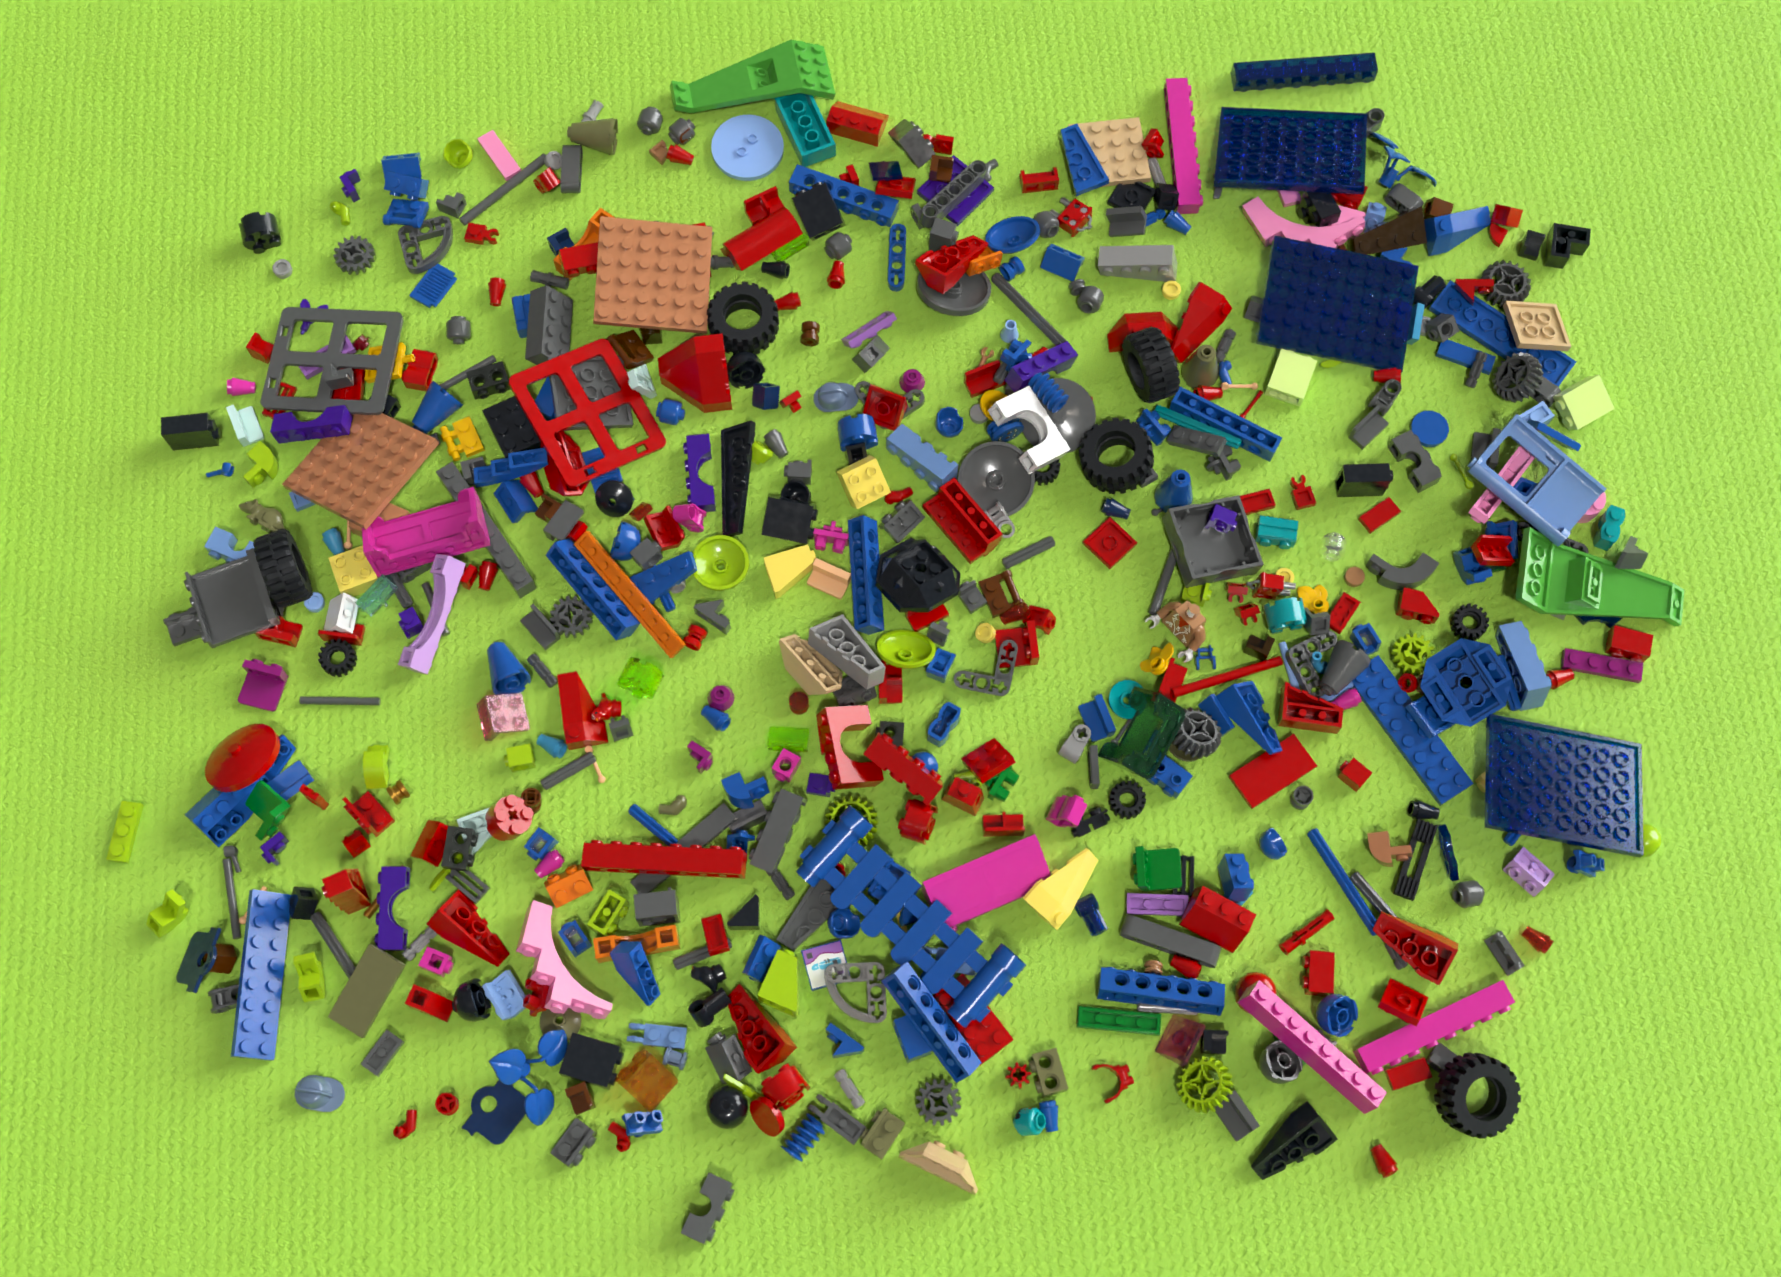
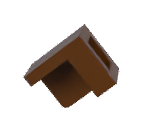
(941, 168)
(1436, 207)
(547, 508)
(224, 960)
(580, 1098)

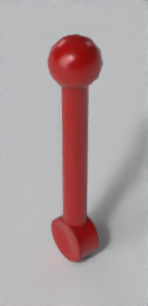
(1259, 394)

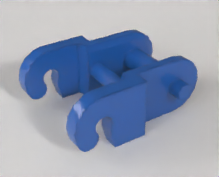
(1210, 657)

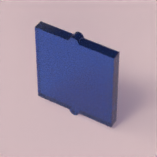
(885, 170)

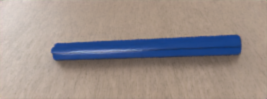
(1343, 879)

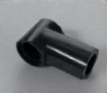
(1429, 290)
(704, 1010)

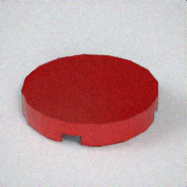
(766, 1116)

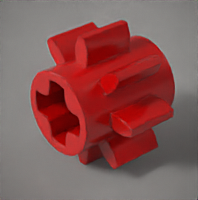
(1014, 1080)

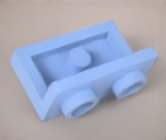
(505, 995)

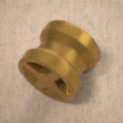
(398, 792)

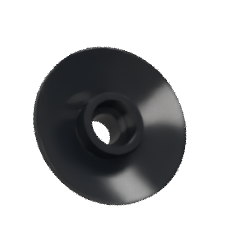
(617, 491)

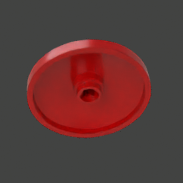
(242, 758)

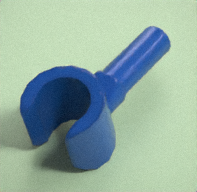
(227, 470)

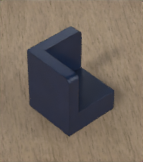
(559, 241)
(765, 396)

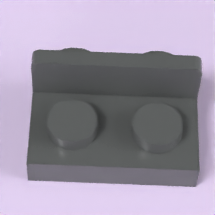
(902, 520)
(183, 627)
(853, 693)
(573, 1143)

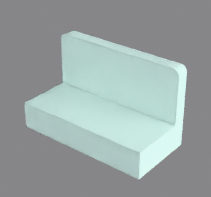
(245, 425)

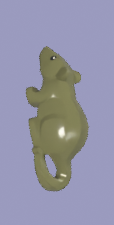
(268, 518)

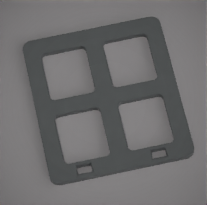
(341, 319)

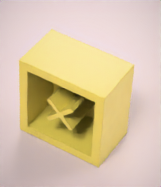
(863, 482)
(352, 571)

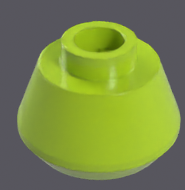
(760, 453)

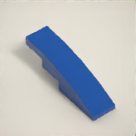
(510, 468)

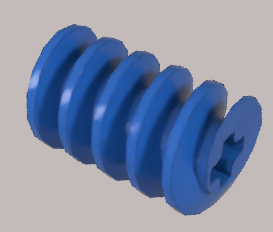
(1047, 392)
(803, 1138)

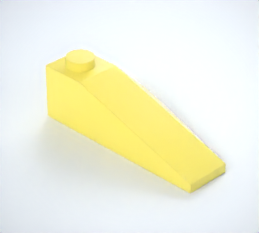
(1059, 893)

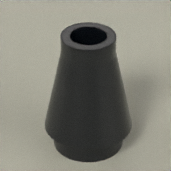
(777, 269)
(1421, 810)

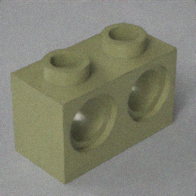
(1054, 1072)

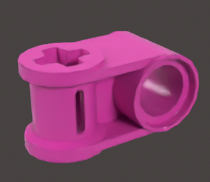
(690, 517)

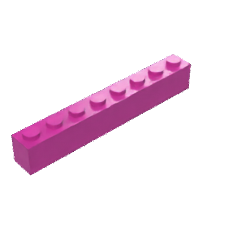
(1182, 146)
(1434, 1027)
(1312, 1047)

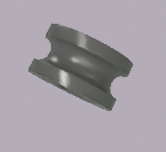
(1076, 286)

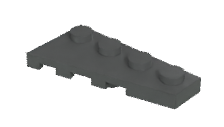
(808, 916)

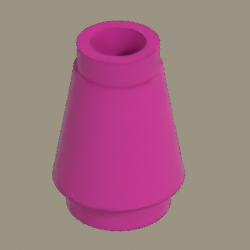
(240, 387)
(1348, 699)
(550, 863)

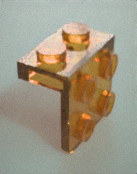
(646, 1080)

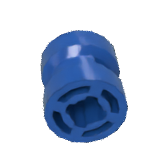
(1012, 268)

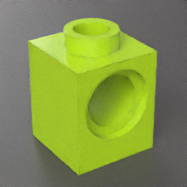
(520, 758)

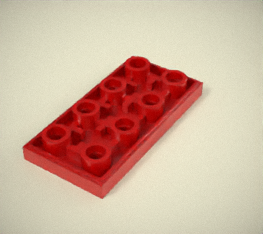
(1273, 772)

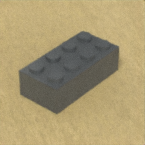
(548, 324)

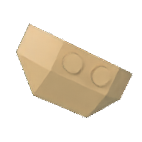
(809, 667)
(942, 1163)

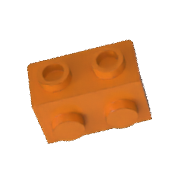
(986, 261)
(568, 885)

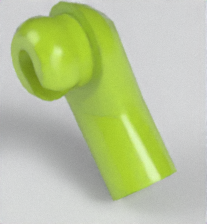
(968, 777)

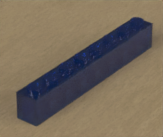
(1304, 72)

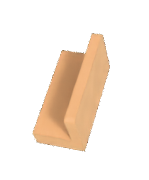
(829, 579)

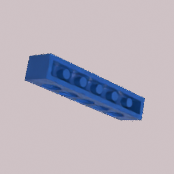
(888, 206)
(1253, 437)
(864, 568)
(592, 589)
(1130, 993)
(931, 1022)

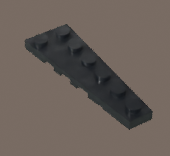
(735, 468)

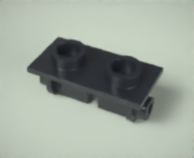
(1095, 817)

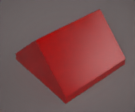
(885, 407)

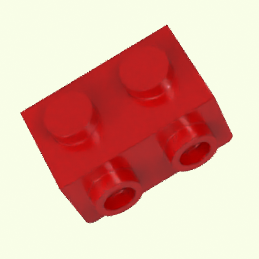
(664, 529)
(1493, 550)

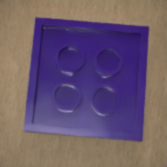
(968, 205)

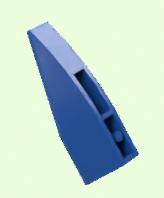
(223, 813)

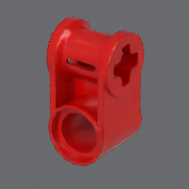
(546, 181)

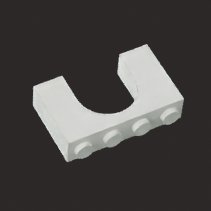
(1026, 406)

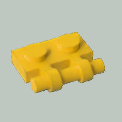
(467, 436)

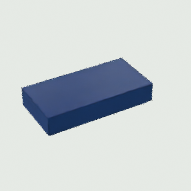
(1214, 708)

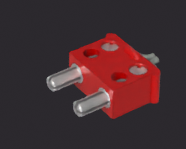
(1074, 216)
(1270, 586)

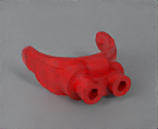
(1122, 1075)

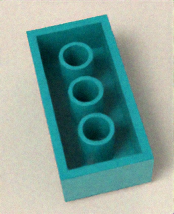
(805, 128)

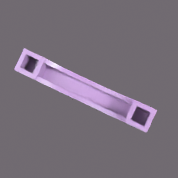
(446, 575)

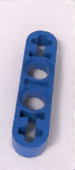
(897, 257)

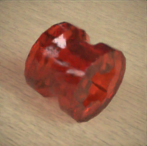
(799, 707)

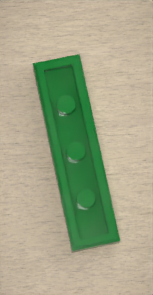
(1119, 1021)

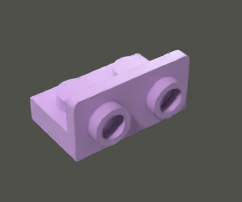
(1528, 872)

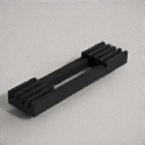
(1406, 886)

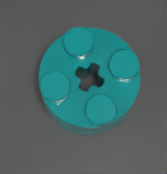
(1285, 614)

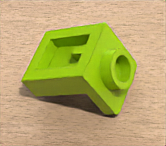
(1196, 594)

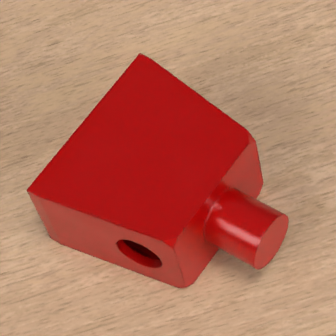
(964, 796)

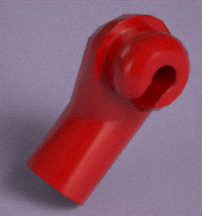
(897, 496)

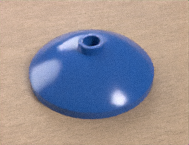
(1013, 234)

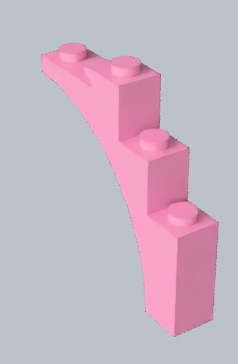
(1269, 224)
(1511, 473)
(548, 969)

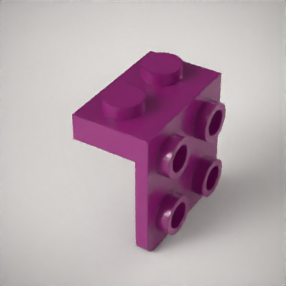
(262, 685)

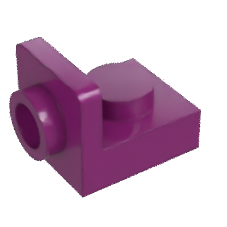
(697, 753)

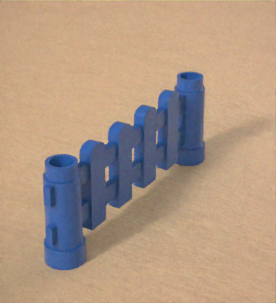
(992, 976)

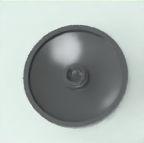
(963, 299)
(1072, 419)
(996, 474)

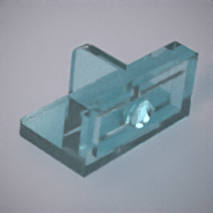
(376, 596)

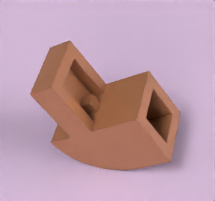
(1382, 851)

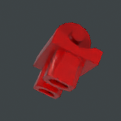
(537, 1000)

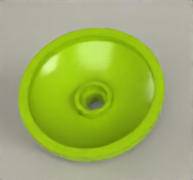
(720, 551)
(906, 649)

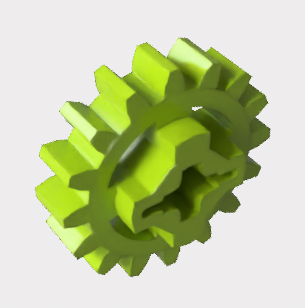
(1415, 646)

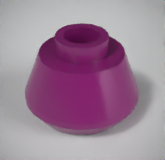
(911, 380)
(720, 697)

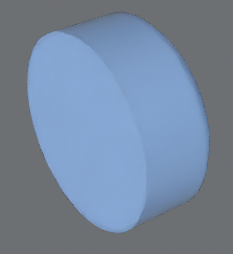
(315, 603)

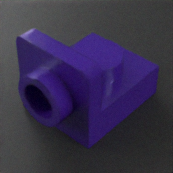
(819, 785)
(272, 846)

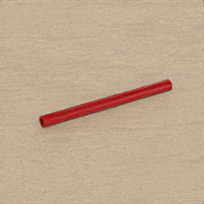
(1226, 676)

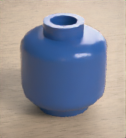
(670, 412)

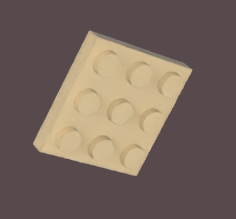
(1536, 326)

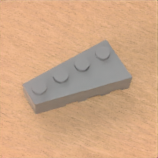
(1139, 262)
(847, 650)

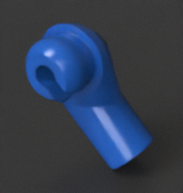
(1223, 371)

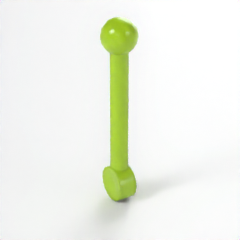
(1468, 484)

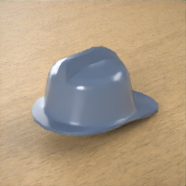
(835, 397)
(319, 1093)

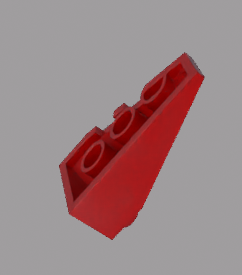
(946, 266)
(1203, 317)
(576, 711)
(463, 926)
(1419, 947)
(761, 1036)

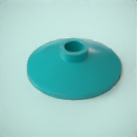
(1116, 695)

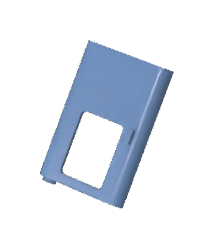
(1559, 496)

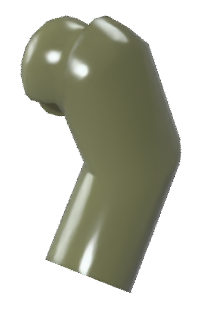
(675, 807)

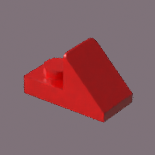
(1467, 287)

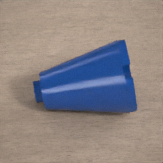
(434, 408)
(1174, 491)
(506, 671)

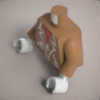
(1185, 623)

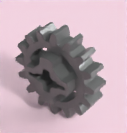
(354, 255)
(564, 617)
(929, 1096)

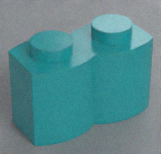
(1609, 527)

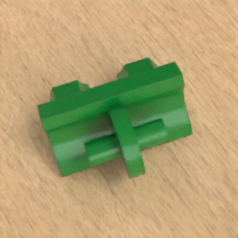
(997, 790)

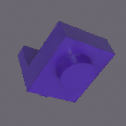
(348, 180)

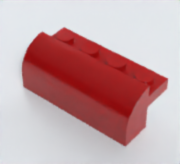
(761, 239)
(963, 521)

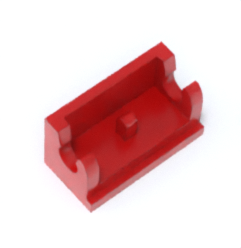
(1039, 181)

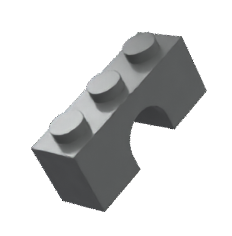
(1409, 447)
(701, 1227)

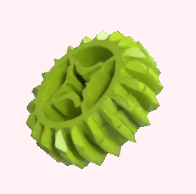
(857, 805)
(1202, 1069)

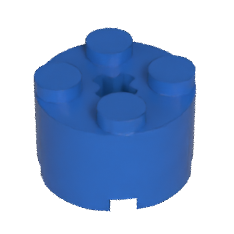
(857, 431)

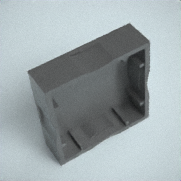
(1209, 554)

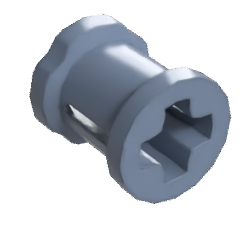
(675, 1058)

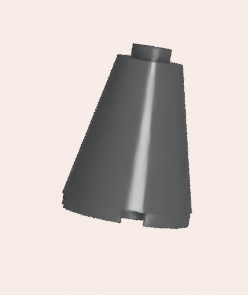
(1343, 667)

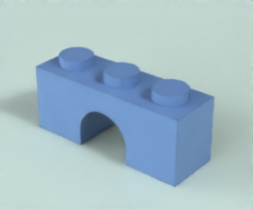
(222, 545)

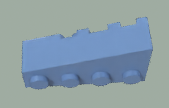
(921, 457)
(1524, 665)

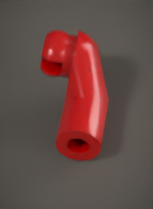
(408, 1127)
(623, 1140)

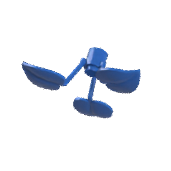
(1389, 173)
(513, 1066)

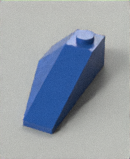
(1452, 229)
(1244, 707)

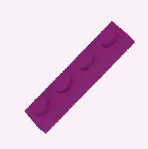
(1602, 665)

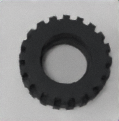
(744, 297)
(1151, 365)
(1111, 434)
(282, 568)
(1501, 1099)

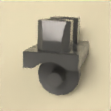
(1222, 465)

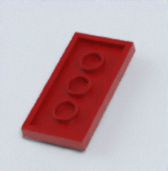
(984, 1037)

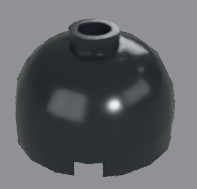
(745, 369)
(471, 1001)
(727, 1107)

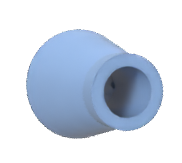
(1009, 332)

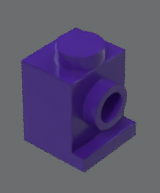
(1221, 519)
(410, 622)

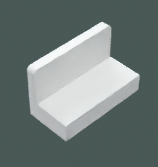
(341, 614)

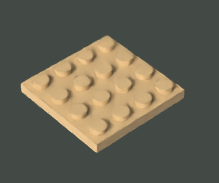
(1118, 149)

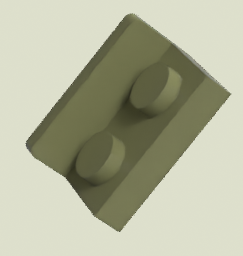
(882, 1133)

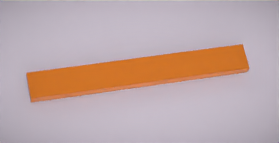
(629, 594)

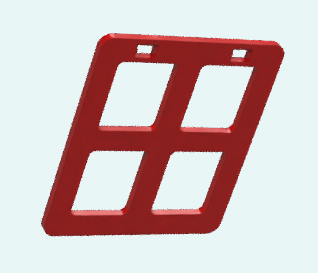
(586, 412)

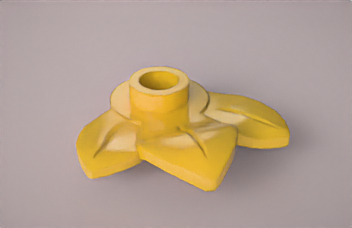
(1312, 597)
(1158, 660)

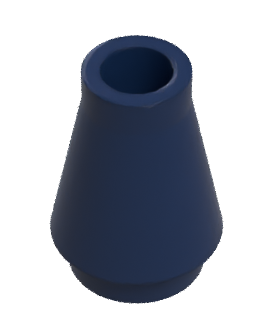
(1115, 509)

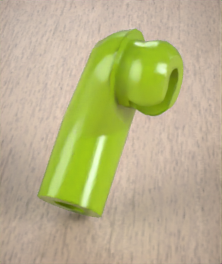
(341, 210)

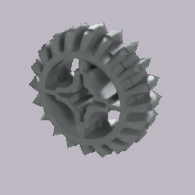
(1507, 277)
(1517, 377)
(1198, 734)

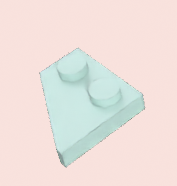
(641, 381)
(478, 823)

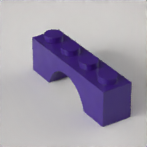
(1055, 359)
(331, 423)
(699, 451)
(393, 882)

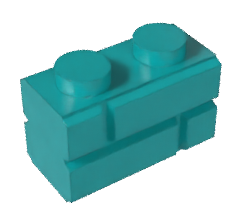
(1276, 532)

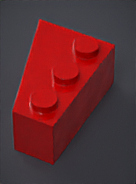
(1308, 712)

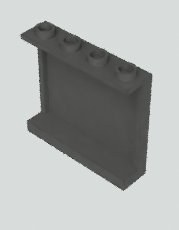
(231, 601)

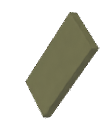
(366, 990)

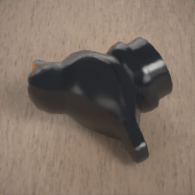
(709, 976)

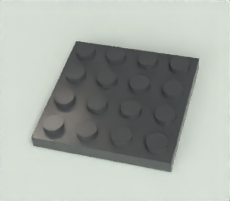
(597, 383)

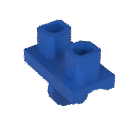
(1019, 354)
(1149, 421)
(1585, 864)
(643, 1123)

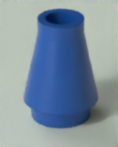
(1177, 222)
(716, 718)
(1050, 1112)

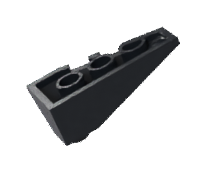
(1297, 1137)

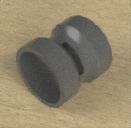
(1303, 794)

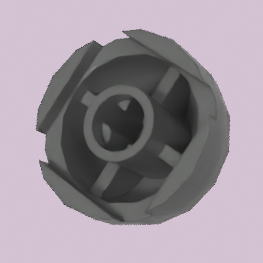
(1279, 1063)

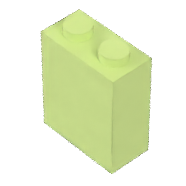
(1290, 377)
(1583, 402)

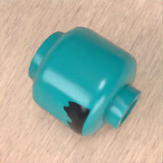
(1029, 1121)

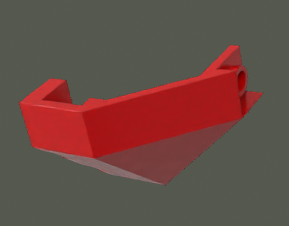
(698, 373)

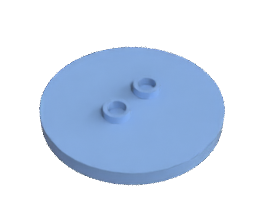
(747, 147)

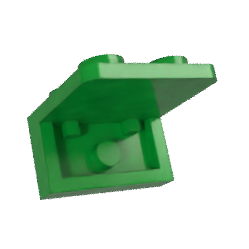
(268, 807)
(1157, 869)

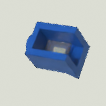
(1365, 638)
(540, 844)
(574, 938)

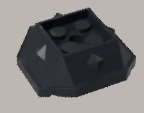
(916, 576)

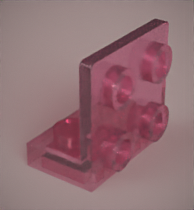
(502, 714)

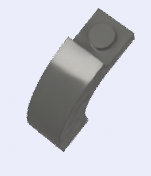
(1398, 578)

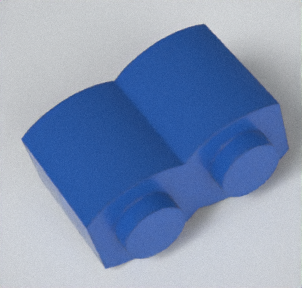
(941, 727)

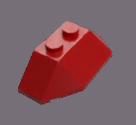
(1134, 322)
(576, 460)

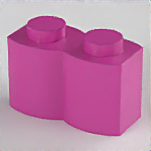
(1066, 811)

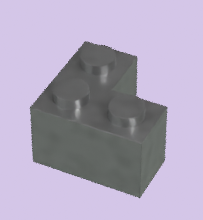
(910, 140)

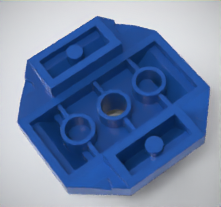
(1472, 704)

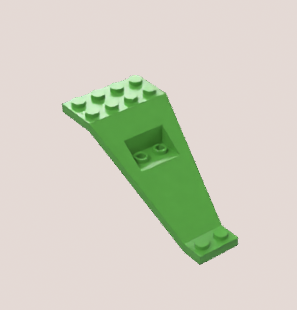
(773, 73)
(1582, 584)

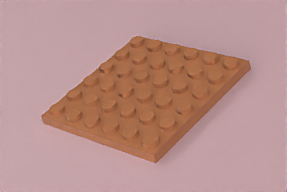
(653, 275)
(361, 470)

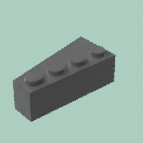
(777, 830)

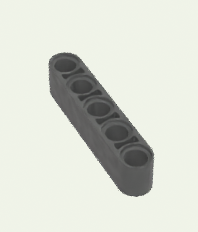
(953, 193)
(1170, 941)

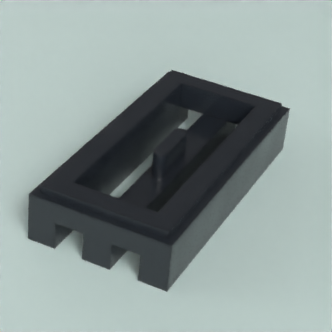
(1184, 858)

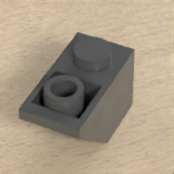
(871, 354)

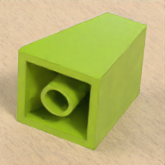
(781, 984)

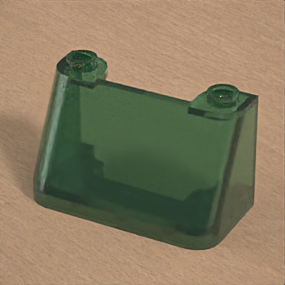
(1147, 735)

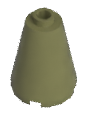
(595, 134)
(1201, 367)

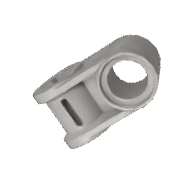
(1000, 518)
(1074, 745)

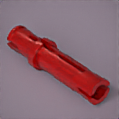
(1289, 945)

